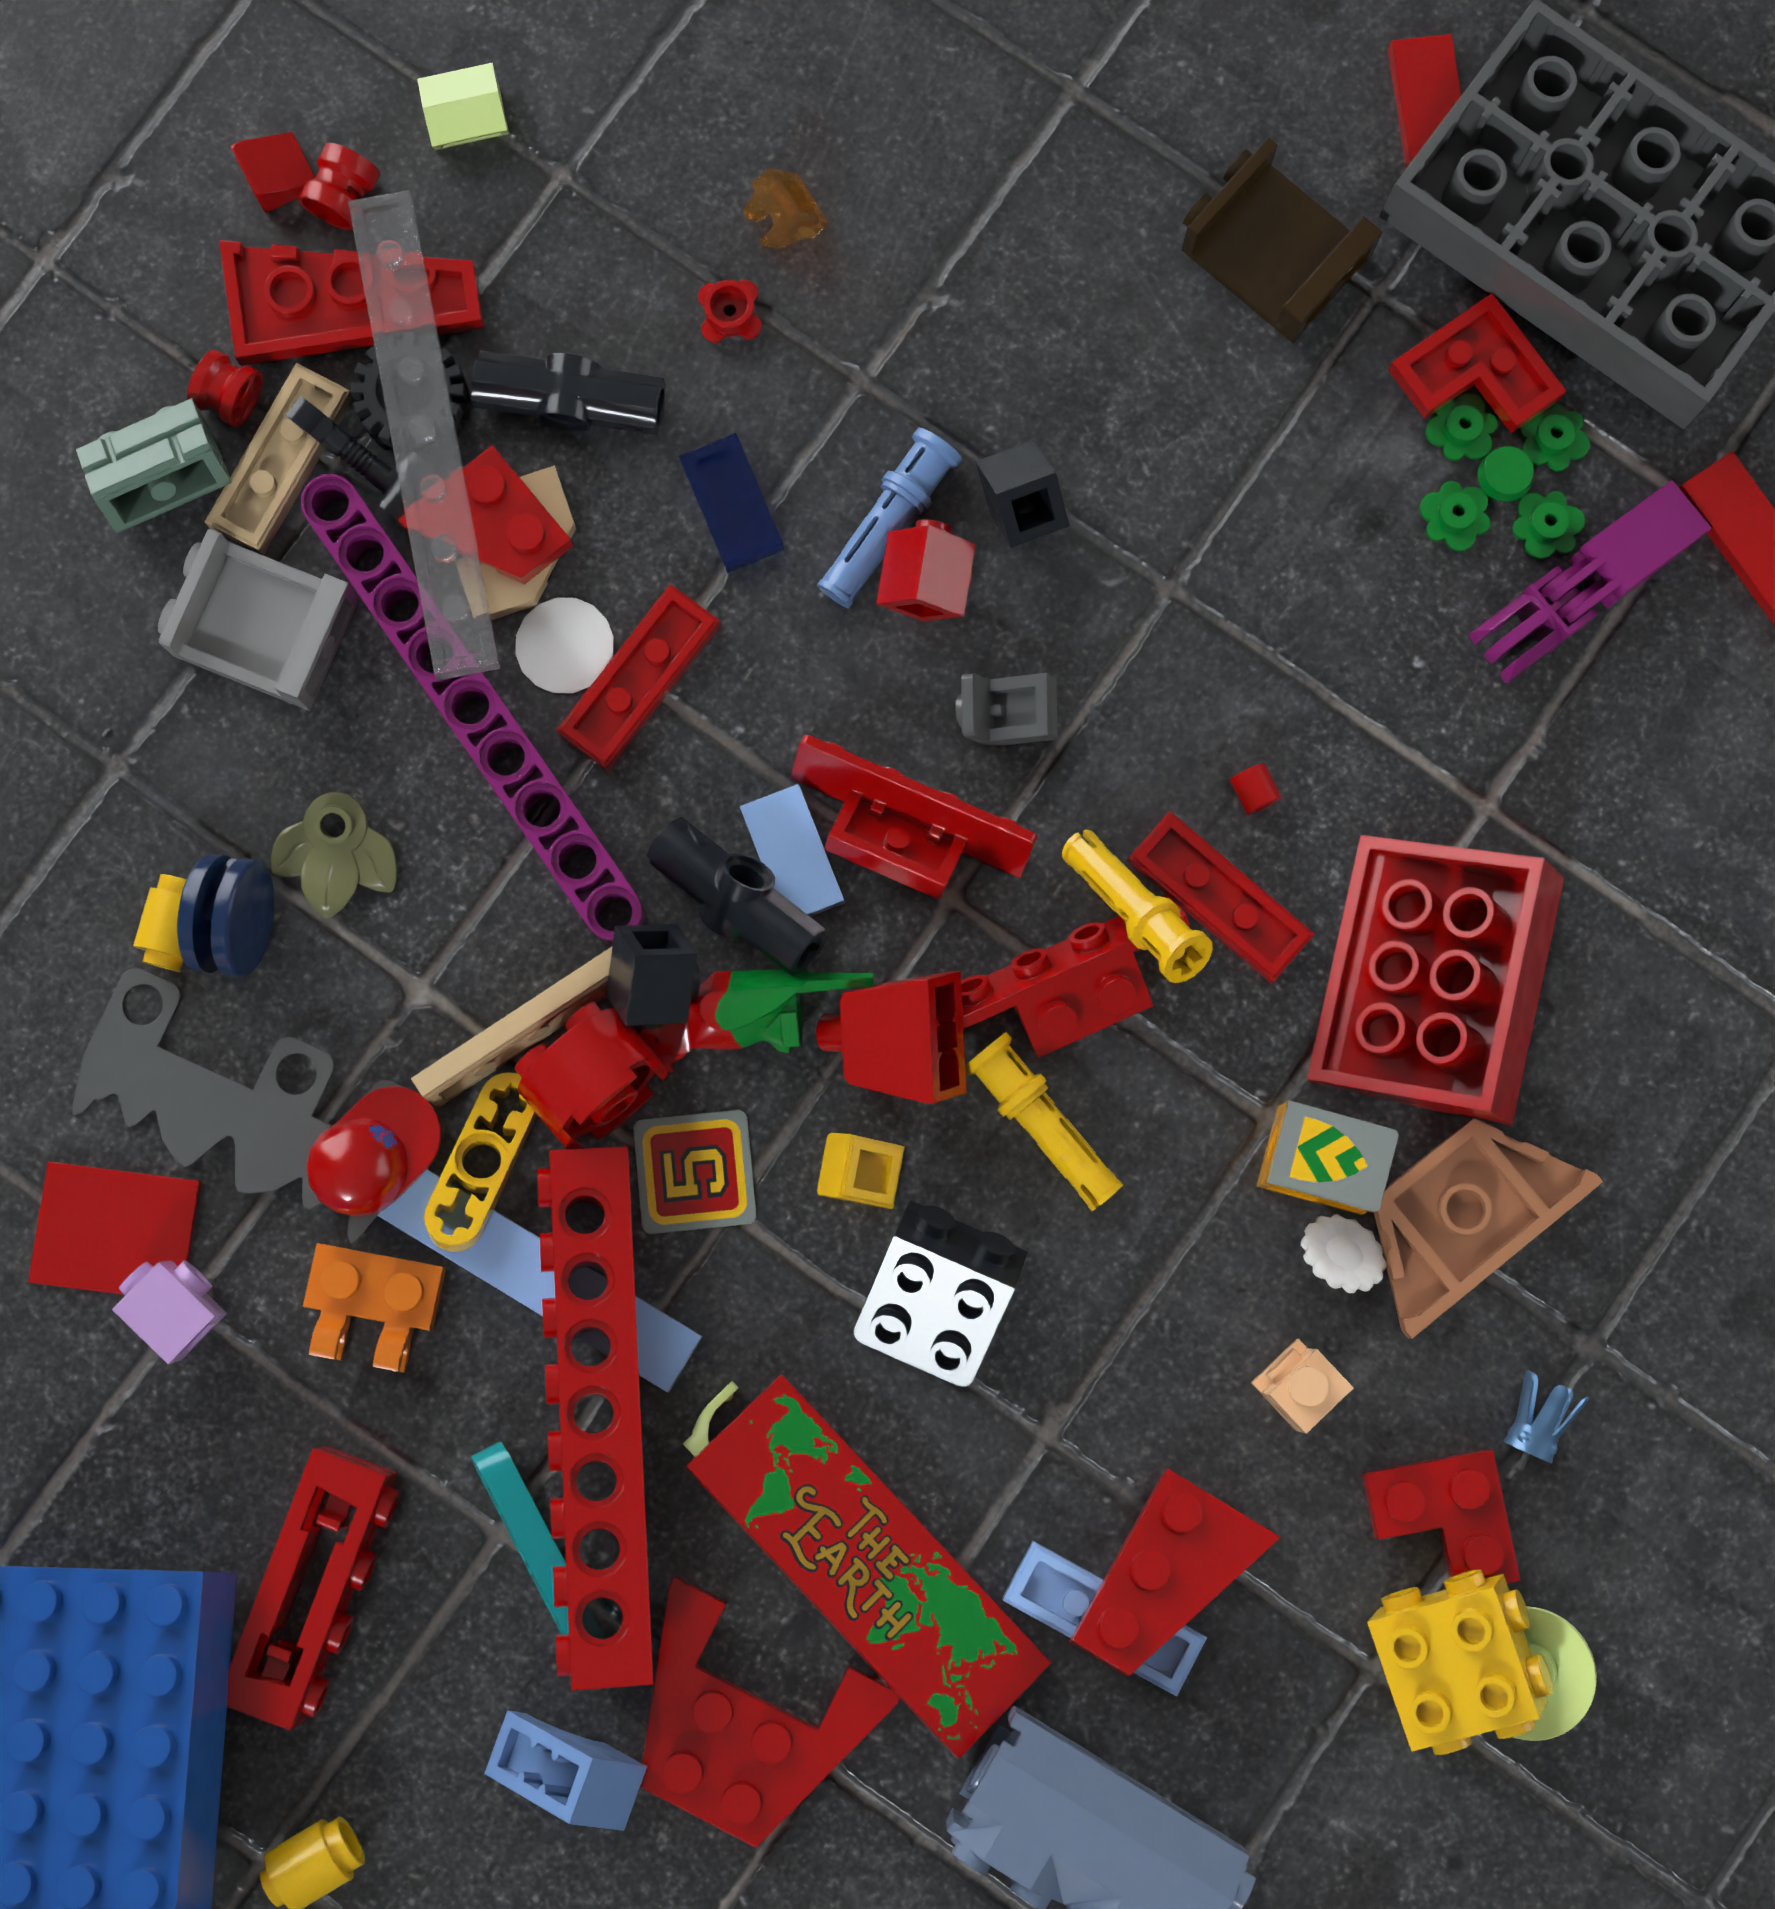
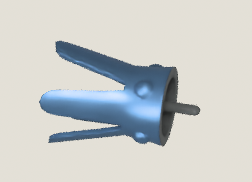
(1543, 1434)

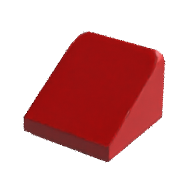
(273, 168)

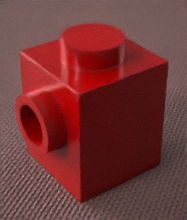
(926, 572)

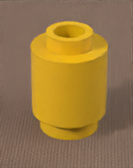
(159, 924)
(311, 1864)

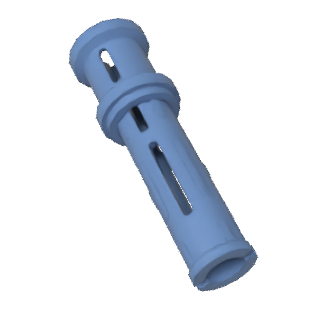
(903, 495)

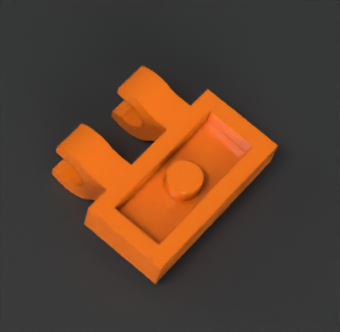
(371, 1288)

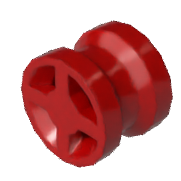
(225, 388)

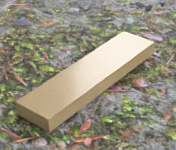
(514, 1033)

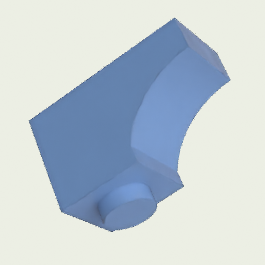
(565, 1773)

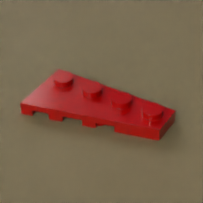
(315, 302)

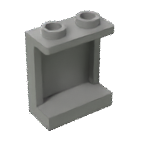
(257, 620)

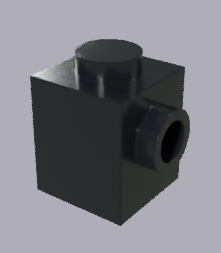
(1022, 493)
(652, 975)

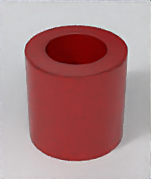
(1255, 788)

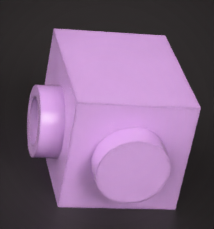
(169, 1307)

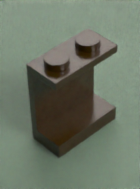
(1275, 243)

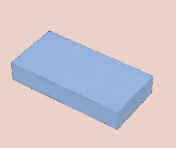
(793, 850)

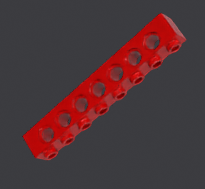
(604, 1180)

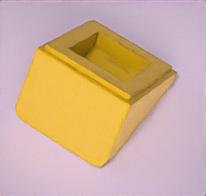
(860, 1170)

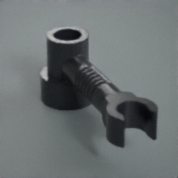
(343, 446)

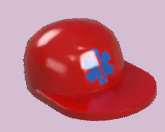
(374, 1152)

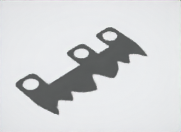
(203, 1107)

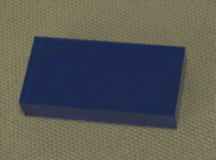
(731, 503)

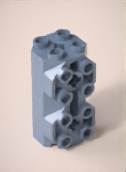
(1087, 1831)

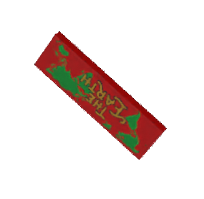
(868, 1566)

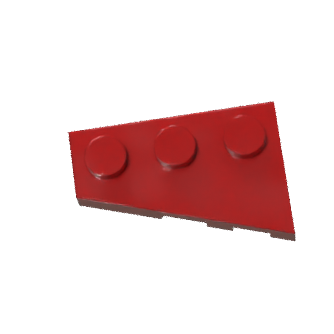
(1166, 1572)

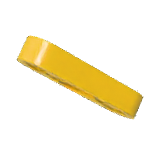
(447, 1198)

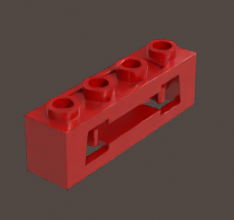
(271, 1691)

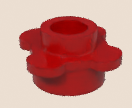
(725, 294)

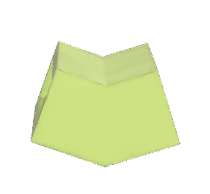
(463, 106)

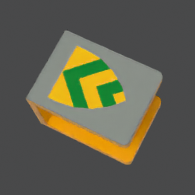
(1327, 1158)

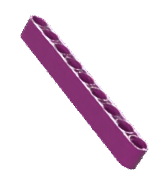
(486, 739)

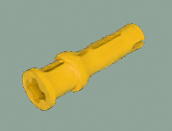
(1150, 920)
(1024, 1097)

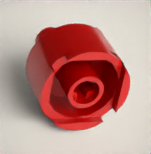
(589, 1076)

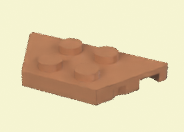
(1467, 1215)

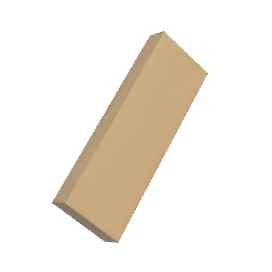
(276, 463)

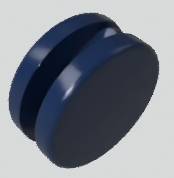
(225, 915)

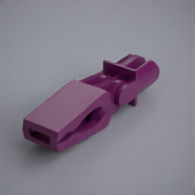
(1610, 565)

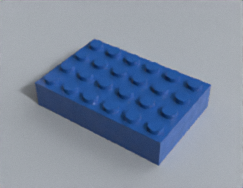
(111, 1735)

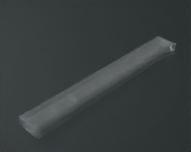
(424, 436)

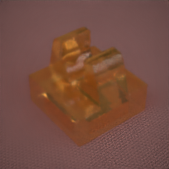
(789, 205)

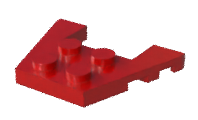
(730, 1750)

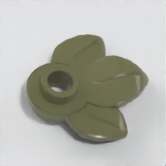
(335, 864)

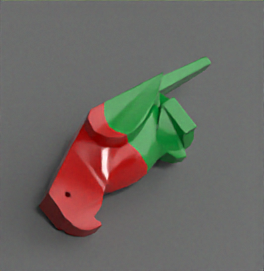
(745, 1009)

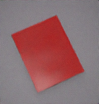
(108, 1223)

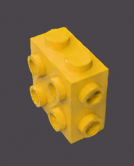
(1460, 1662)

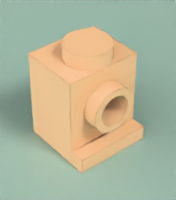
(1302, 1386)

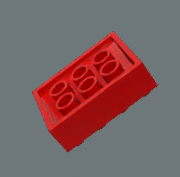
(1437, 977)

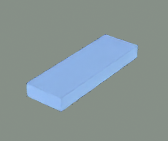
(1059, 1595)

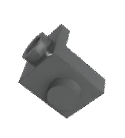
(1008, 709)

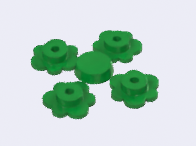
(1504, 476)

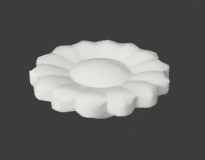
(1343, 1253)

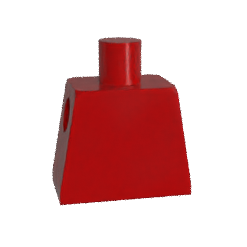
(901, 1037)

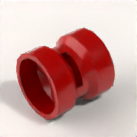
(340, 179)

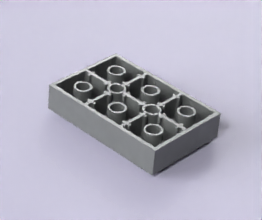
(1600, 212)

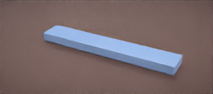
(511, 1262)

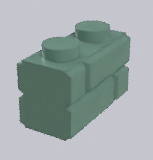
(153, 465)

